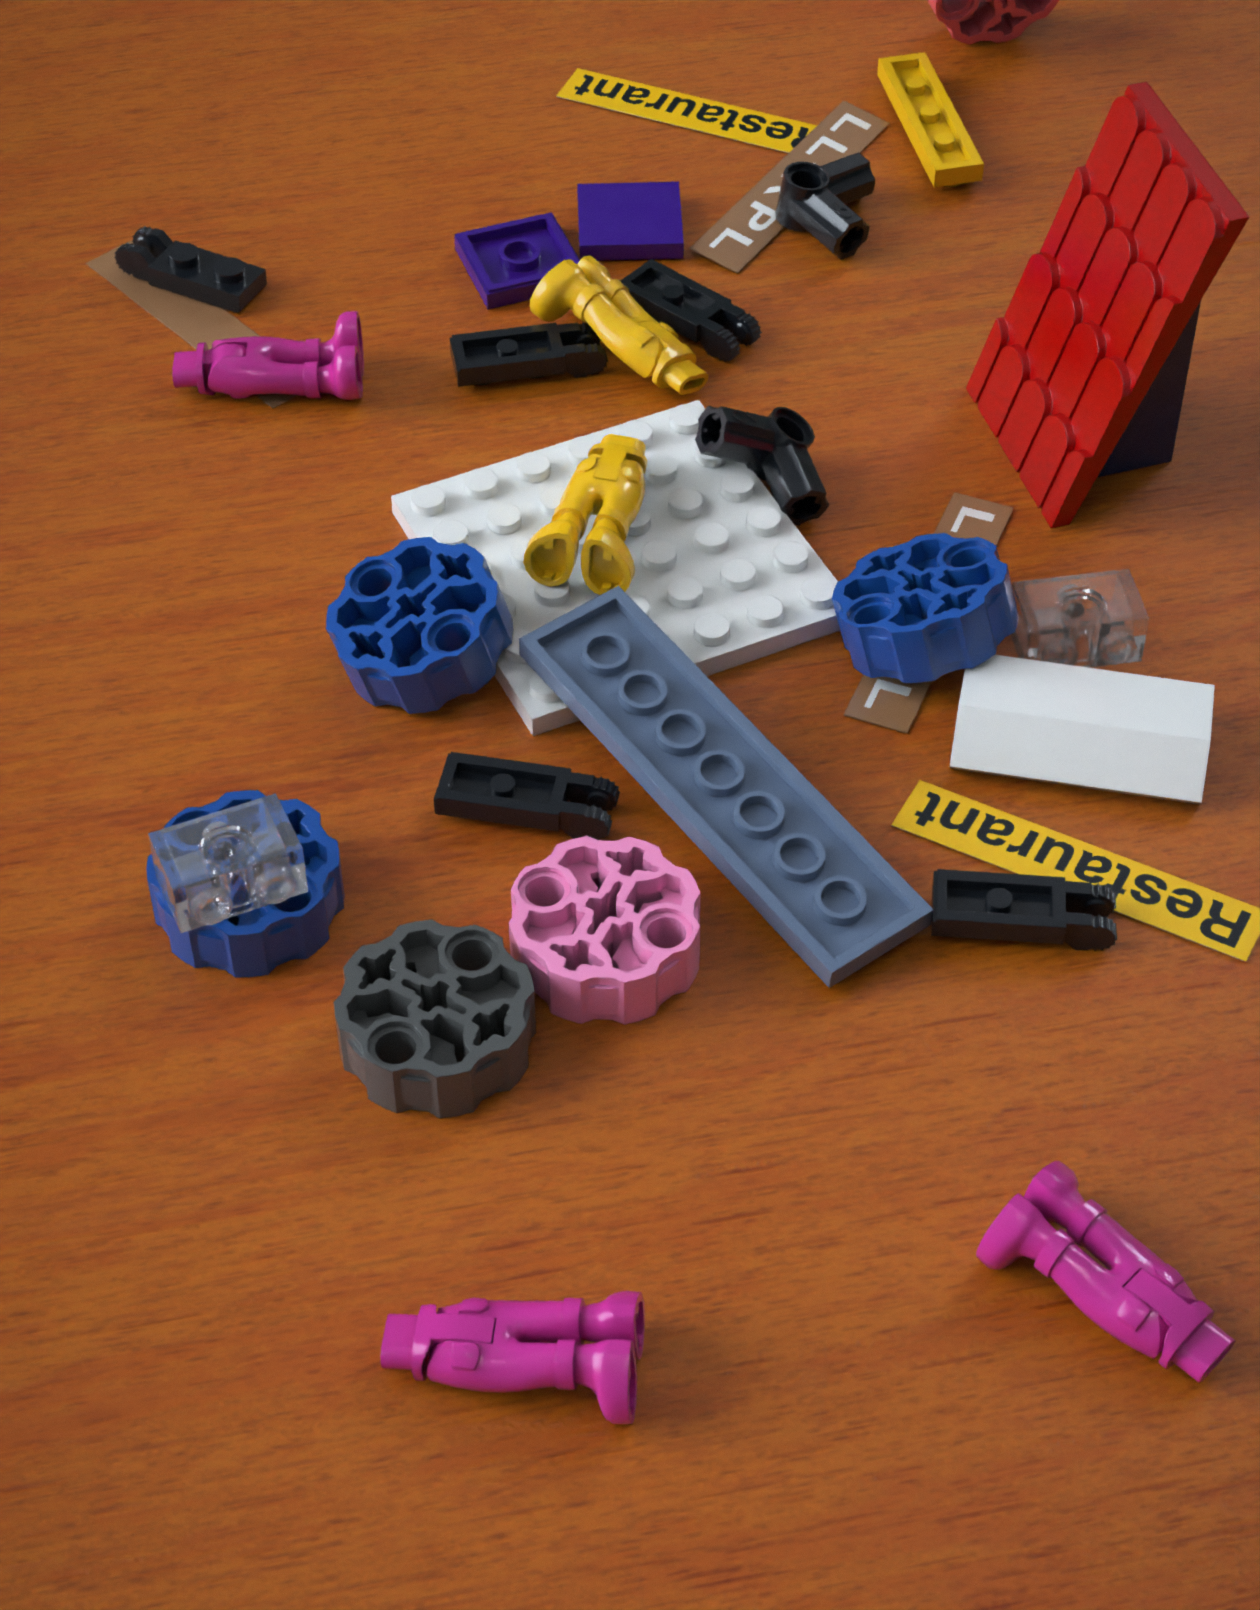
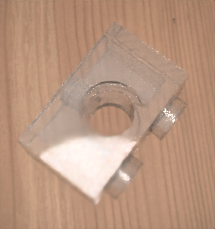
(1081, 619)
(228, 863)

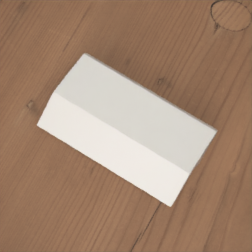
(1084, 728)

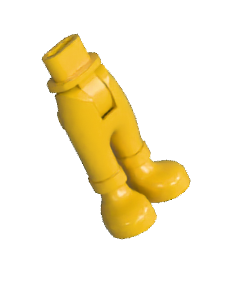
(619, 322)
(606, 486)

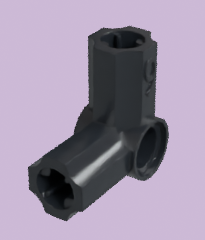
(815, 201)
(771, 448)

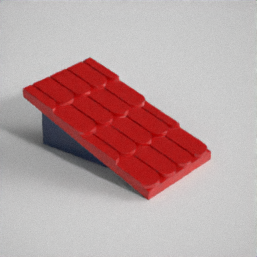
(1106, 315)

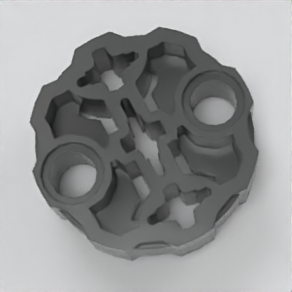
(435, 1018)

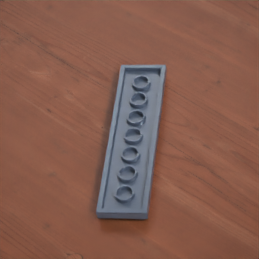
(726, 786)

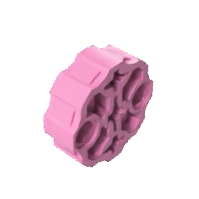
(602, 909)

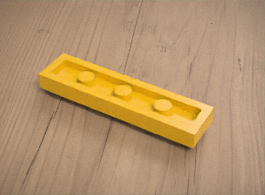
(930, 120)

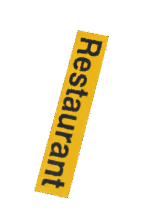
(685, 110)
(1040, 851)

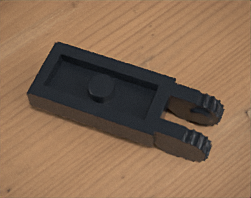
(190, 270)
(692, 310)
(526, 353)
(525, 795)
(1022, 909)

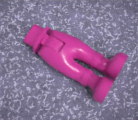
(278, 365)
(1133, 1301)
(526, 1347)

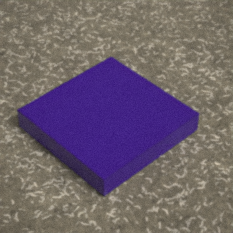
(630, 221)
(512, 257)

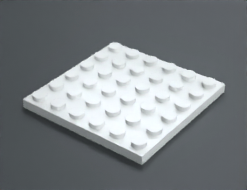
(707, 551)

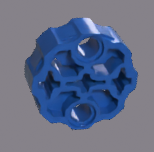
(925, 607)
(420, 625)
(272, 934)

